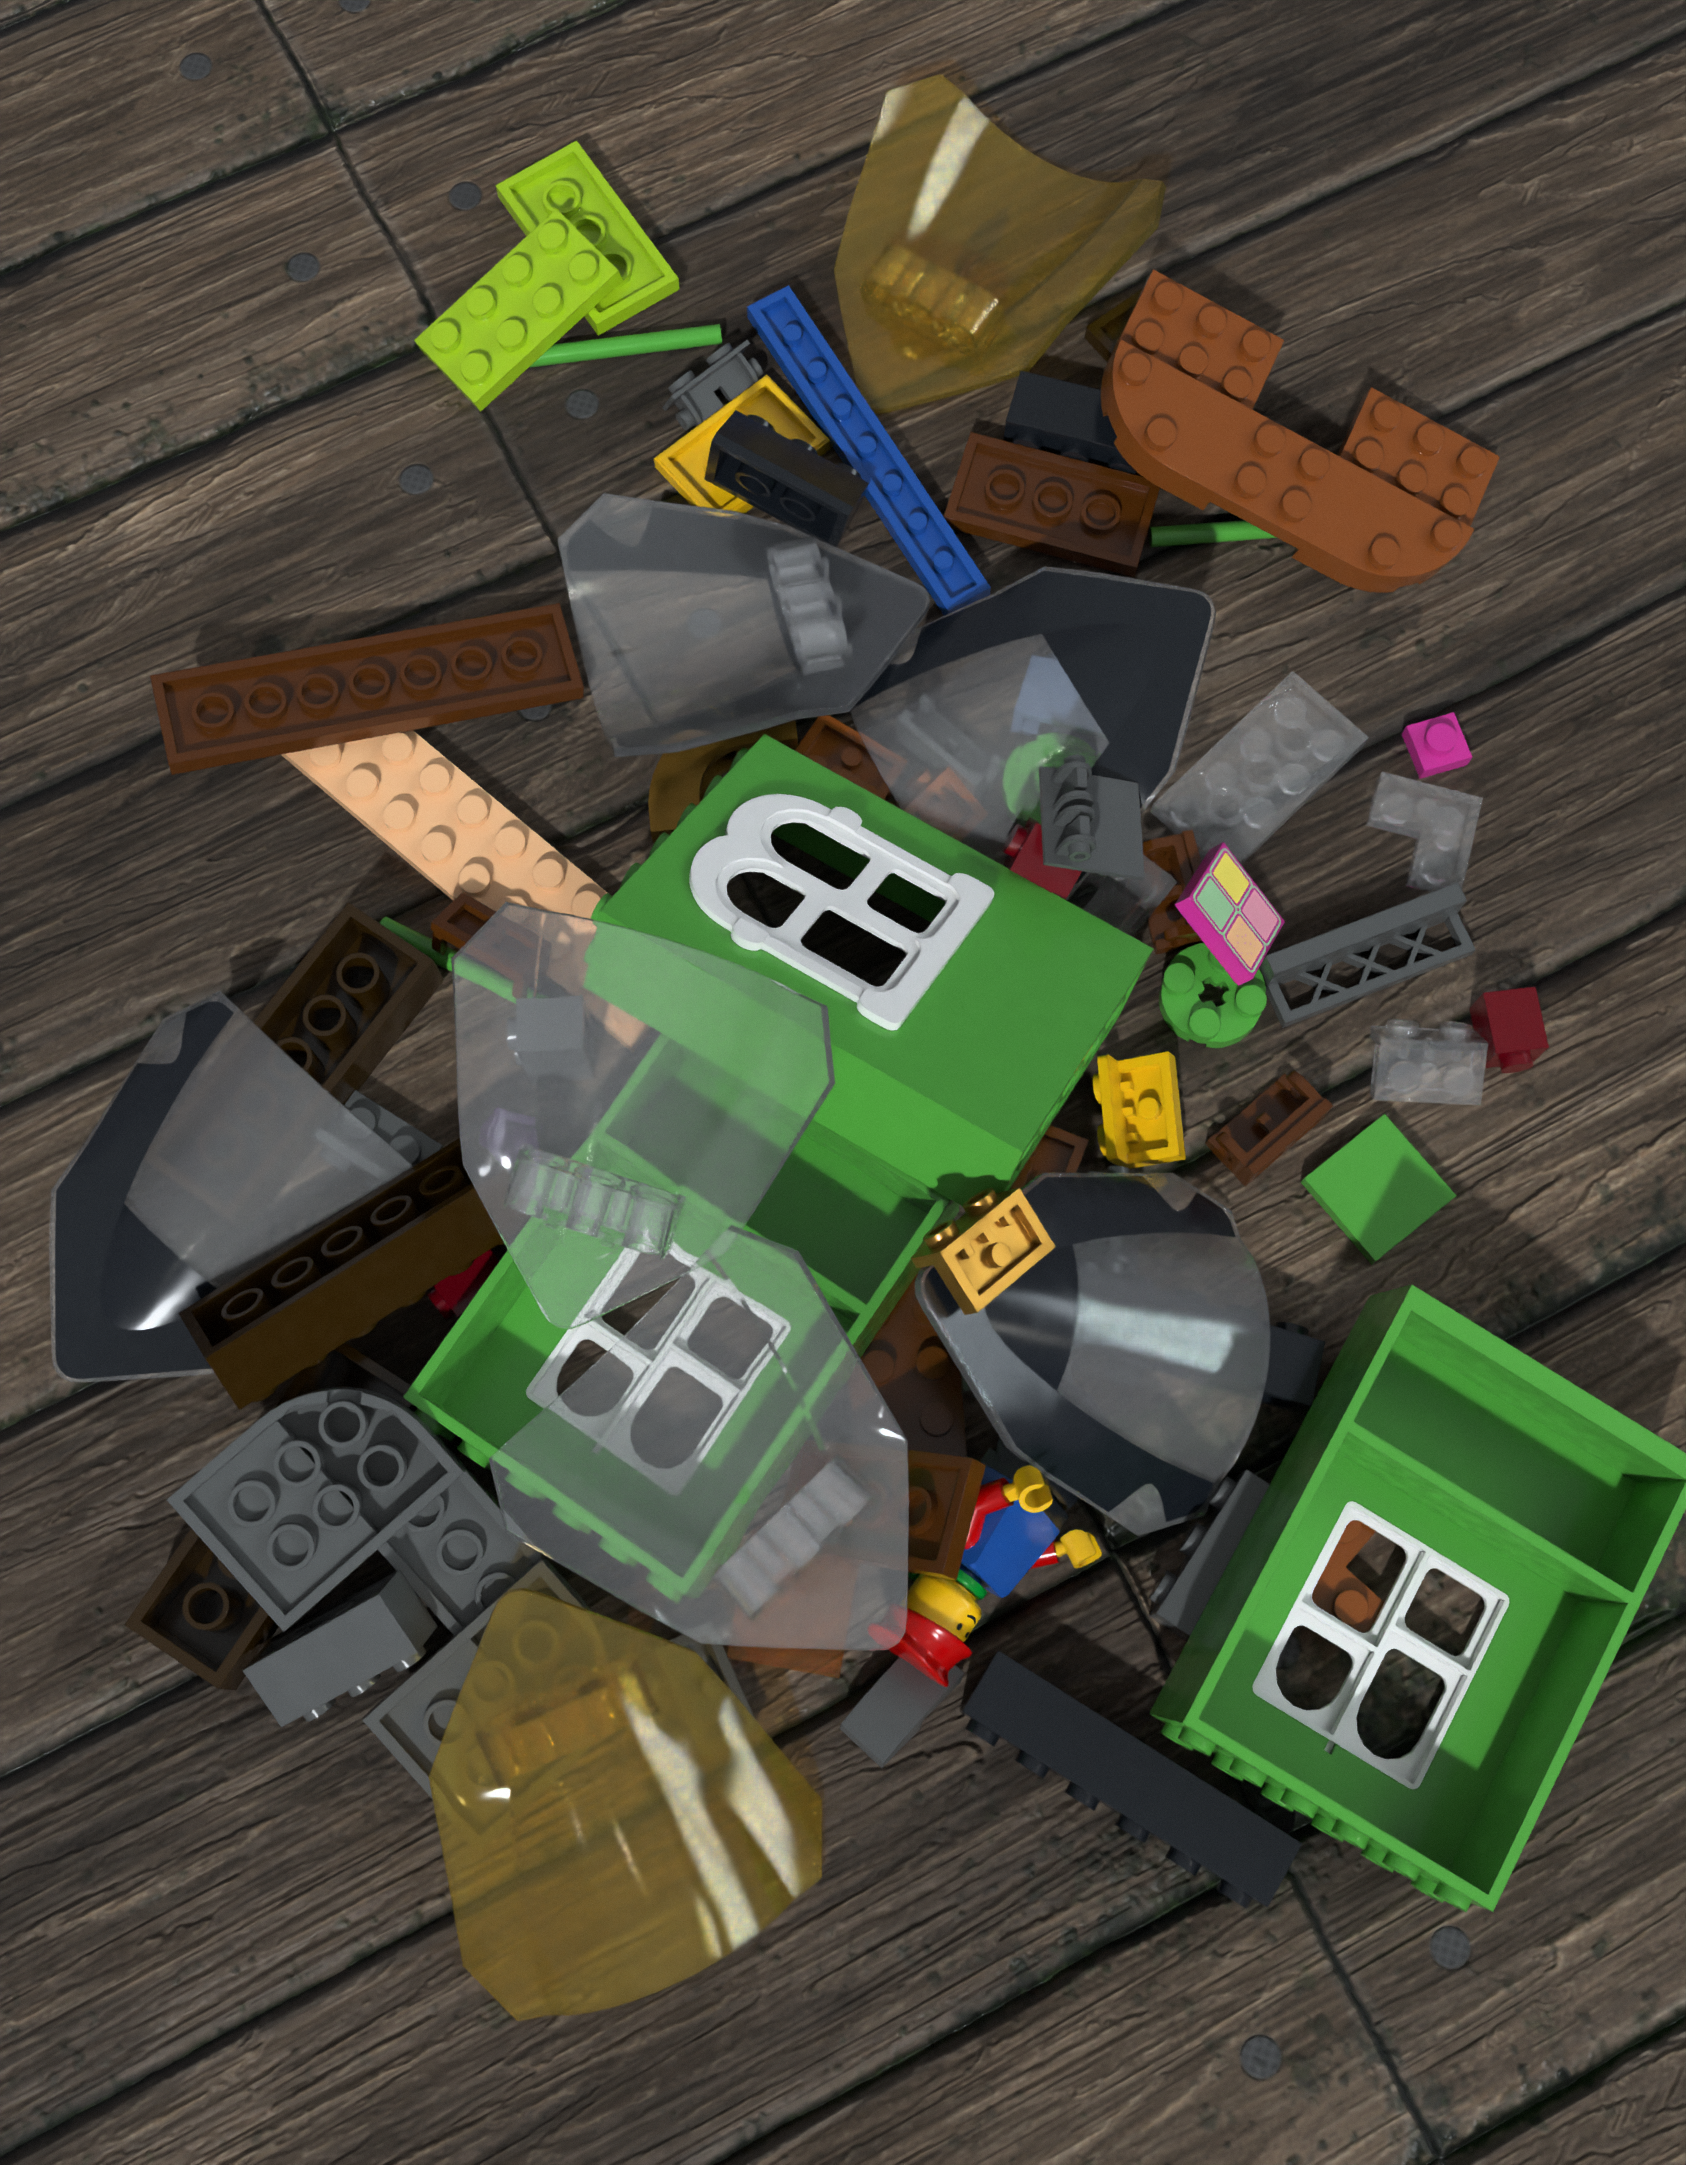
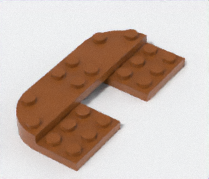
(1185, 420)

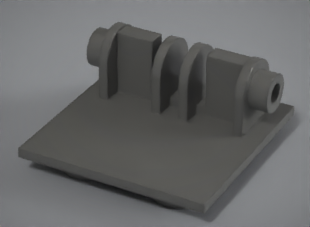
(1090, 821)

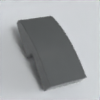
(895, 1709)

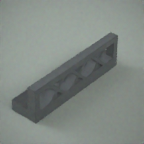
(1360, 937)

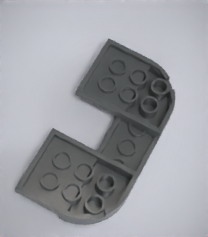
(328, 1487)

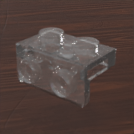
(1428, 1063)

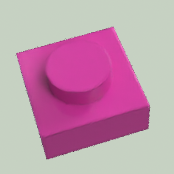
(1436, 745)

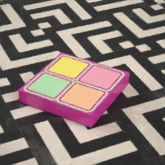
(1230, 914)

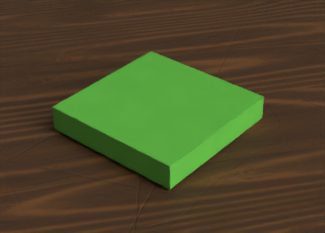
(1378, 1189)

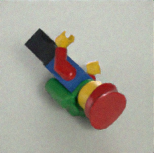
(1008, 1536)

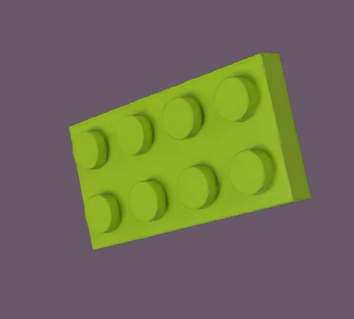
(582, 194)
(519, 309)

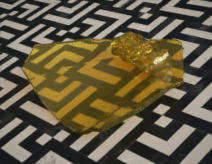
(970, 249)
(608, 1812)

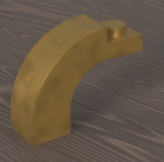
(686, 774)

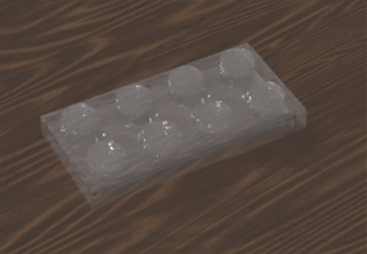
(1261, 770)

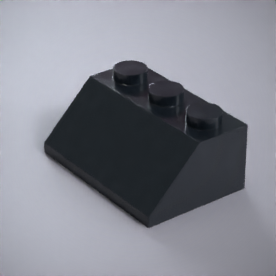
(784, 478)

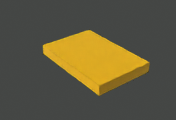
(687, 459)

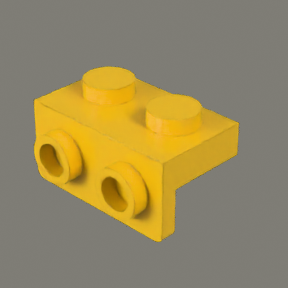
(1139, 1110)

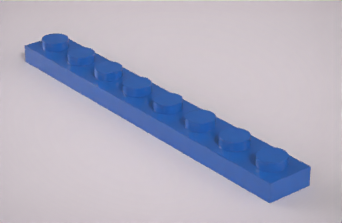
(867, 447)

